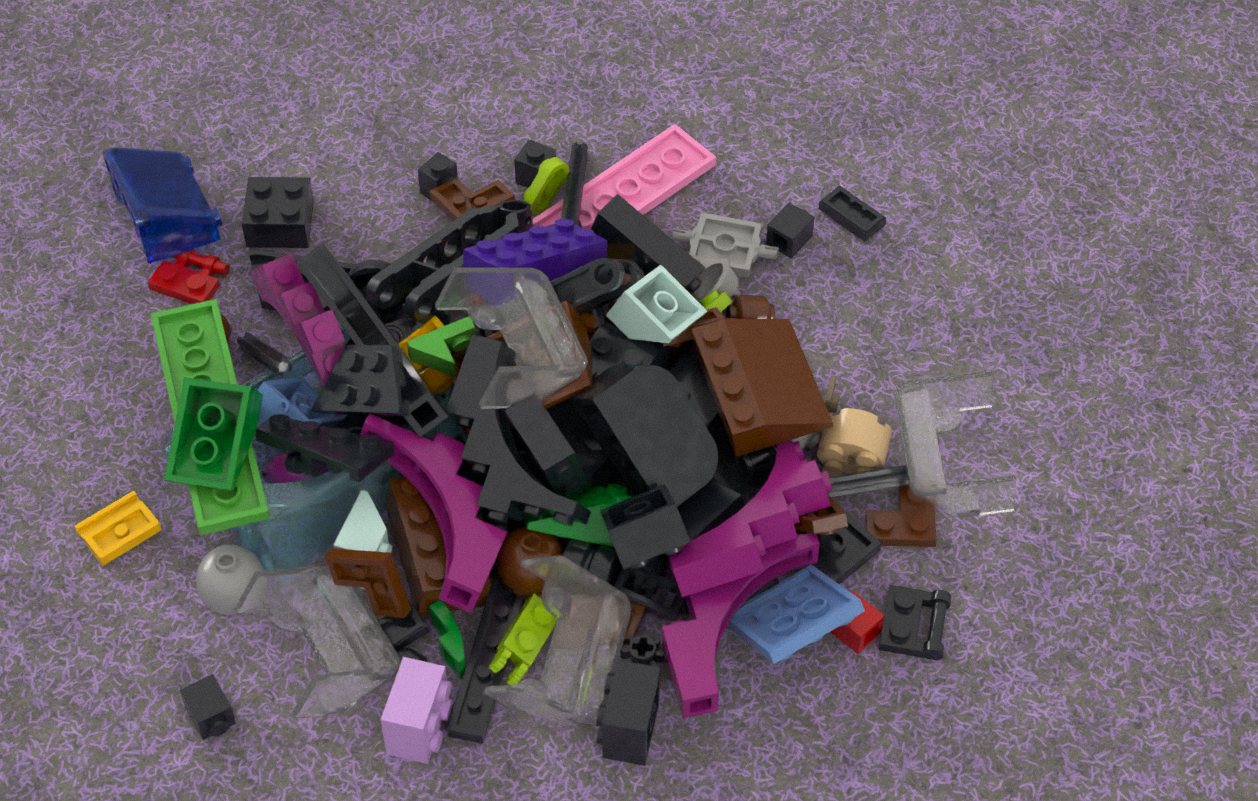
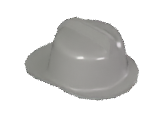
(717, 276)

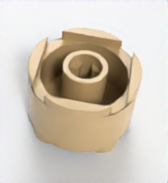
(854, 443)

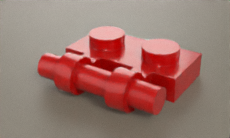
(186, 284)

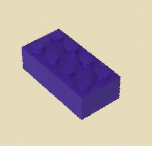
(549, 248)

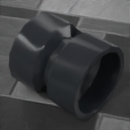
(600, 562)

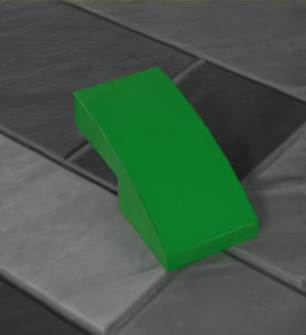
(450, 641)

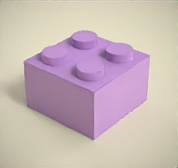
(416, 710)

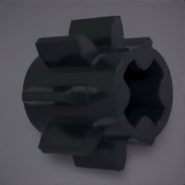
(643, 645)

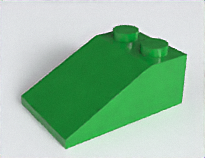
(212, 433)
(595, 531)

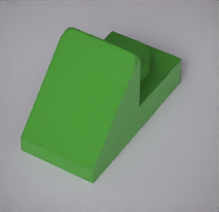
(435, 346)

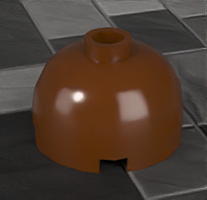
(525, 545)

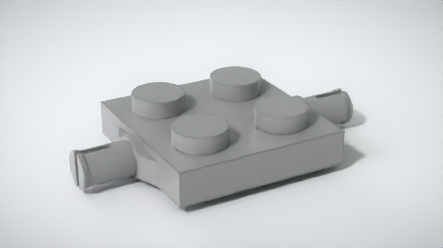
(726, 239)

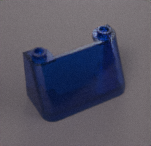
(162, 200)

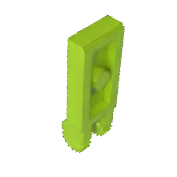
(524, 639)

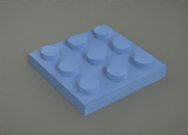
(794, 614)

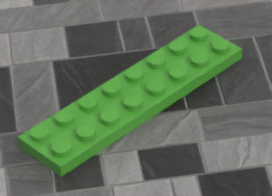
(196, 347)

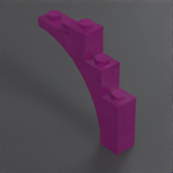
(301, 308)
(433, 470)
(765, 521)
(693, 644)

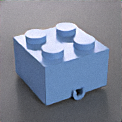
(292, 398)

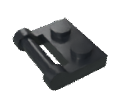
(903, 619)

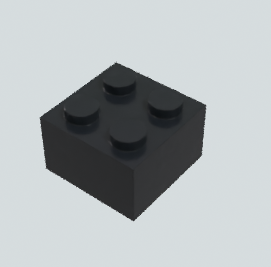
(278, 212)
(645, 527)
(629, 712)

